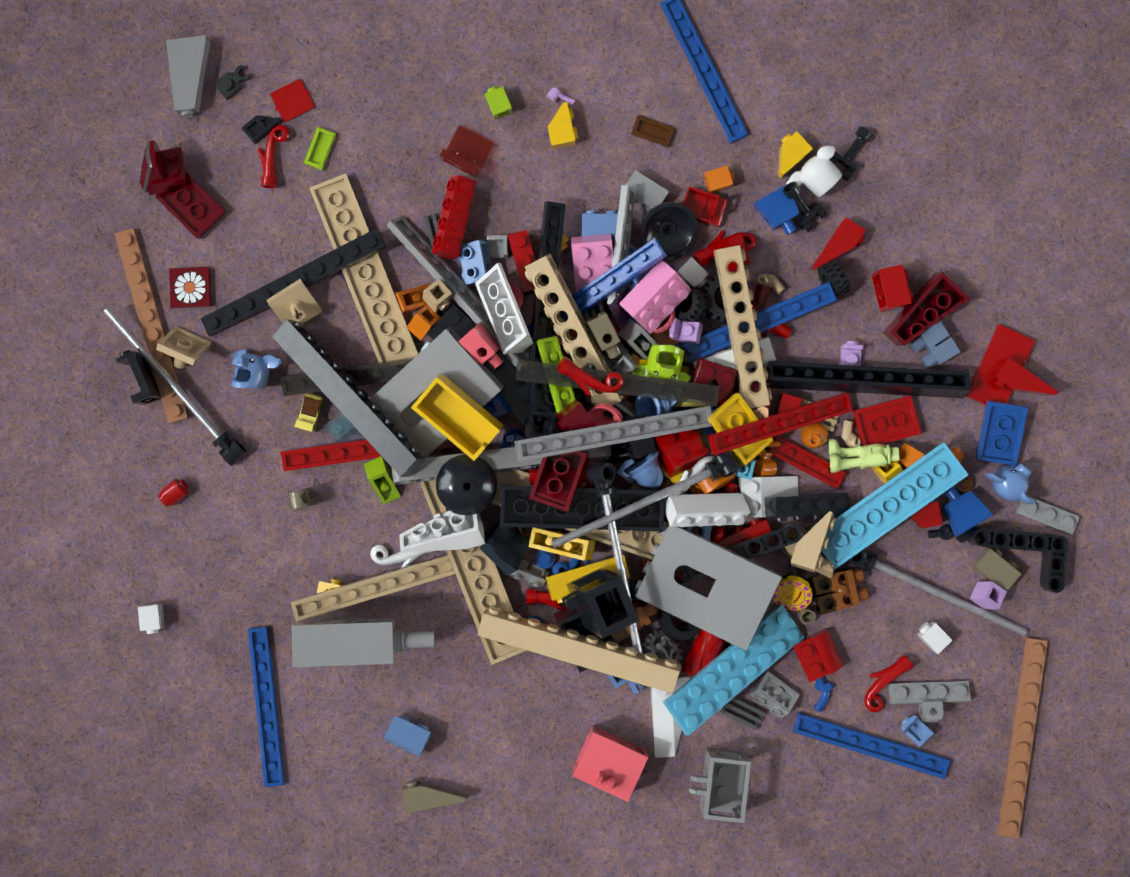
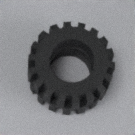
(714, 312)

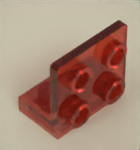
(467, 151)

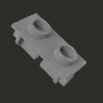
(533, 576)

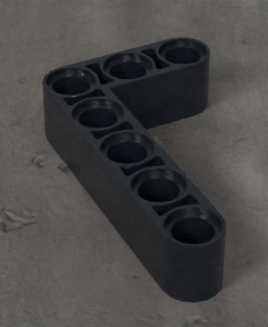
(1026, 542)

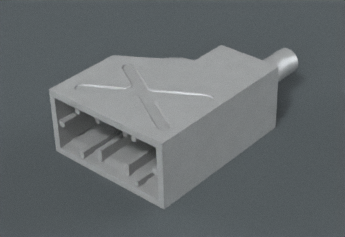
(352, 641)

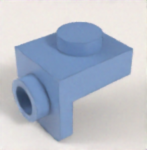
(916, 730)

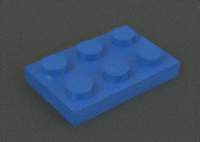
(1001, 433)

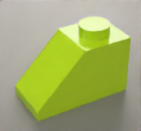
(381, 480)

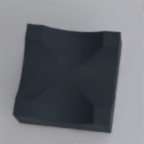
(505, 548)

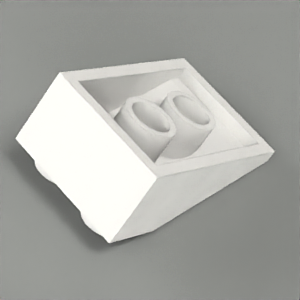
(760, 487)

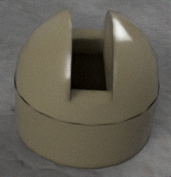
(806, 618)

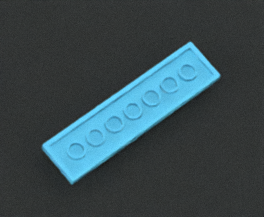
(893, 503)
(732, 671)

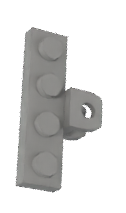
(929, 696)

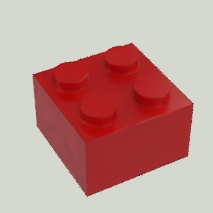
(892, 288)
(680, 451)

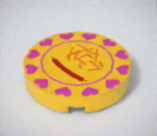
(793, 593)

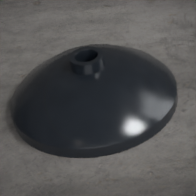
(681, 229)
(463, 470)

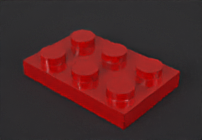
(887, 421)

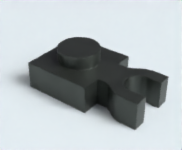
(229, 84)

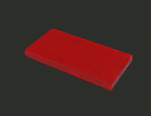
(1002, 345)

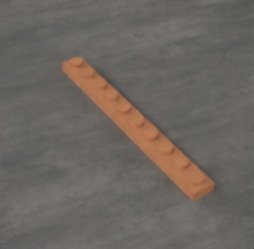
(149, 319)
(1022, 738)

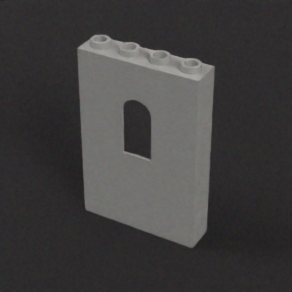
(440, 356)
(735, 600)

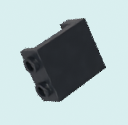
(143, 375)

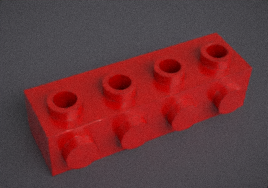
(453, 217)

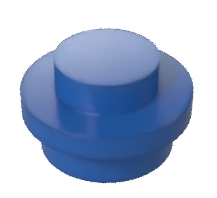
(544, 559)

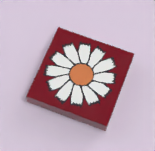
(190, 287)

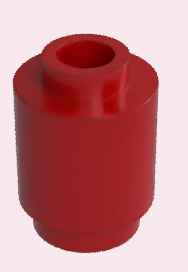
(173, 492)

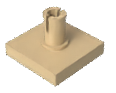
(294, 303)
(183, 346)

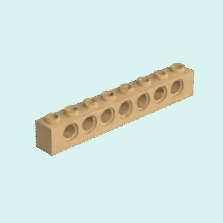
(726, 279)
(575, 321)

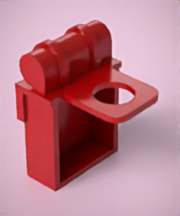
(705, 206)

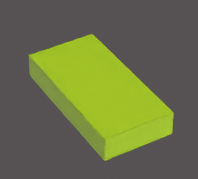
(320, 148)

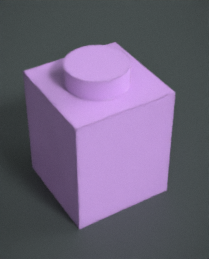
(988, 595)

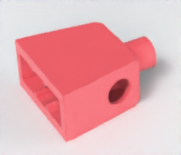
(476, 341)

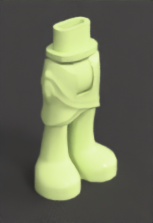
(869, 456)

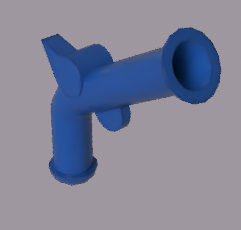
(825, 688)

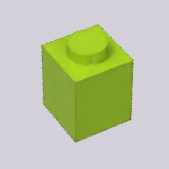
(498, 102)

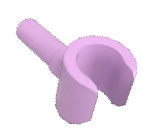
(554, 93)

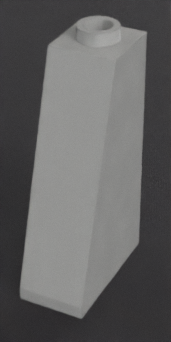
(187, 72)

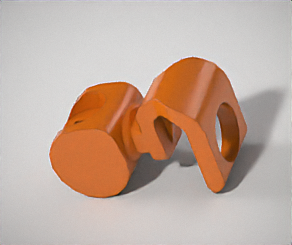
(764, 465)

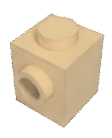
(437, 296)

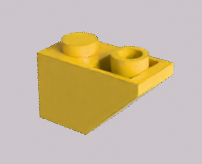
(561, 129)

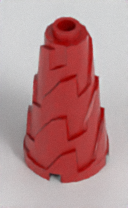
(702, 652)

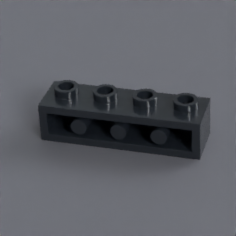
(805, 505)

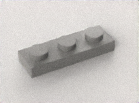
(1049, 515)

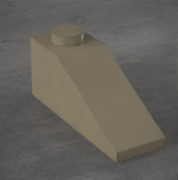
(428, 796)

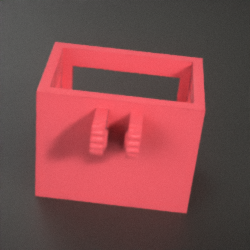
(610, 763)

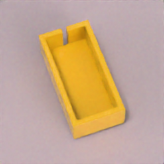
(457, 416)

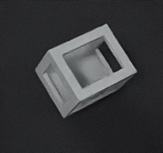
(723, 785)

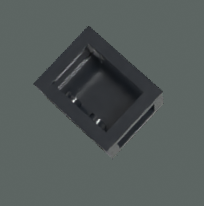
(610, 619)

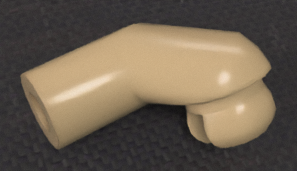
(771, 281)
(848, 436)

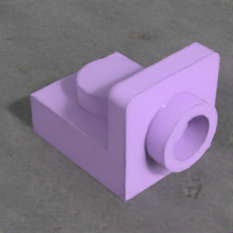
(685, 331)
(851, 353)

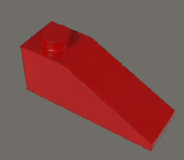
(844, 239)
(1014, 377)

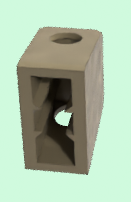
(599, 326)

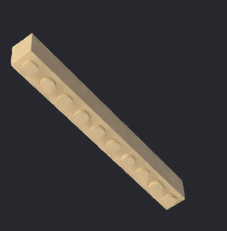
(579, 649)

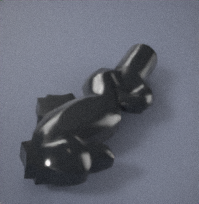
(946, 533)

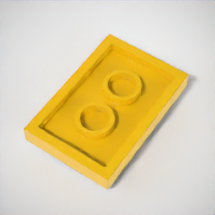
(732, 414)

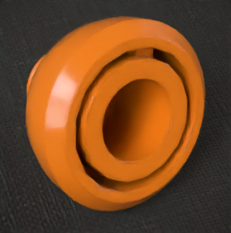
(814, 435)

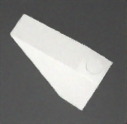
(444, 532)
(665, 728)

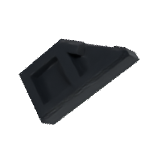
(260, 126)

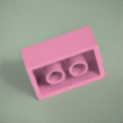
(591, 258)
(655, 296)

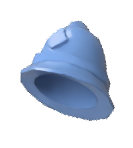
(646, 471)

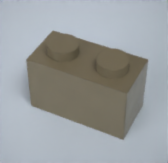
(995, 568)

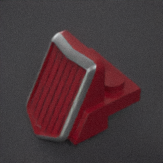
(161, 169)

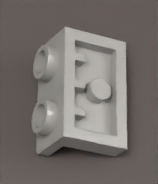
(774, 695)

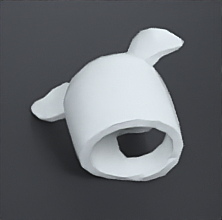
(818, 172)

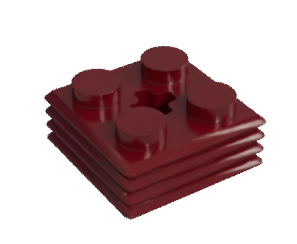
(723, 375)

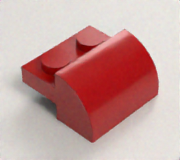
(818, 655)

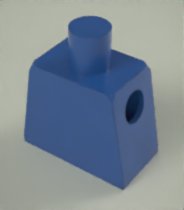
(778, 210)
(964, 511)

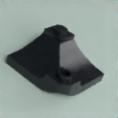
(542, 412)

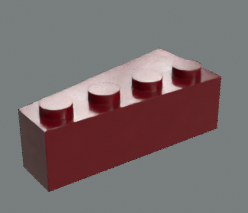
(930, 304)

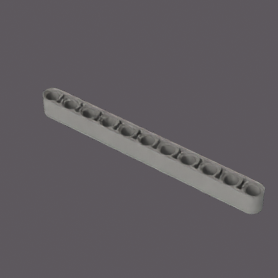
(499, 459)

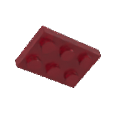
(192, 206)

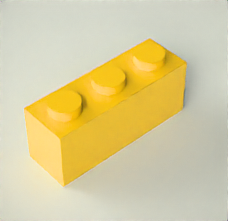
(579, 548)

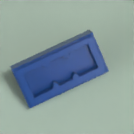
(497, 406)

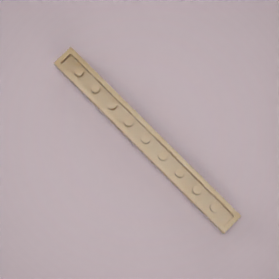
(372, 587)

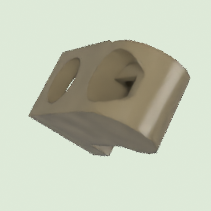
(300, 499)

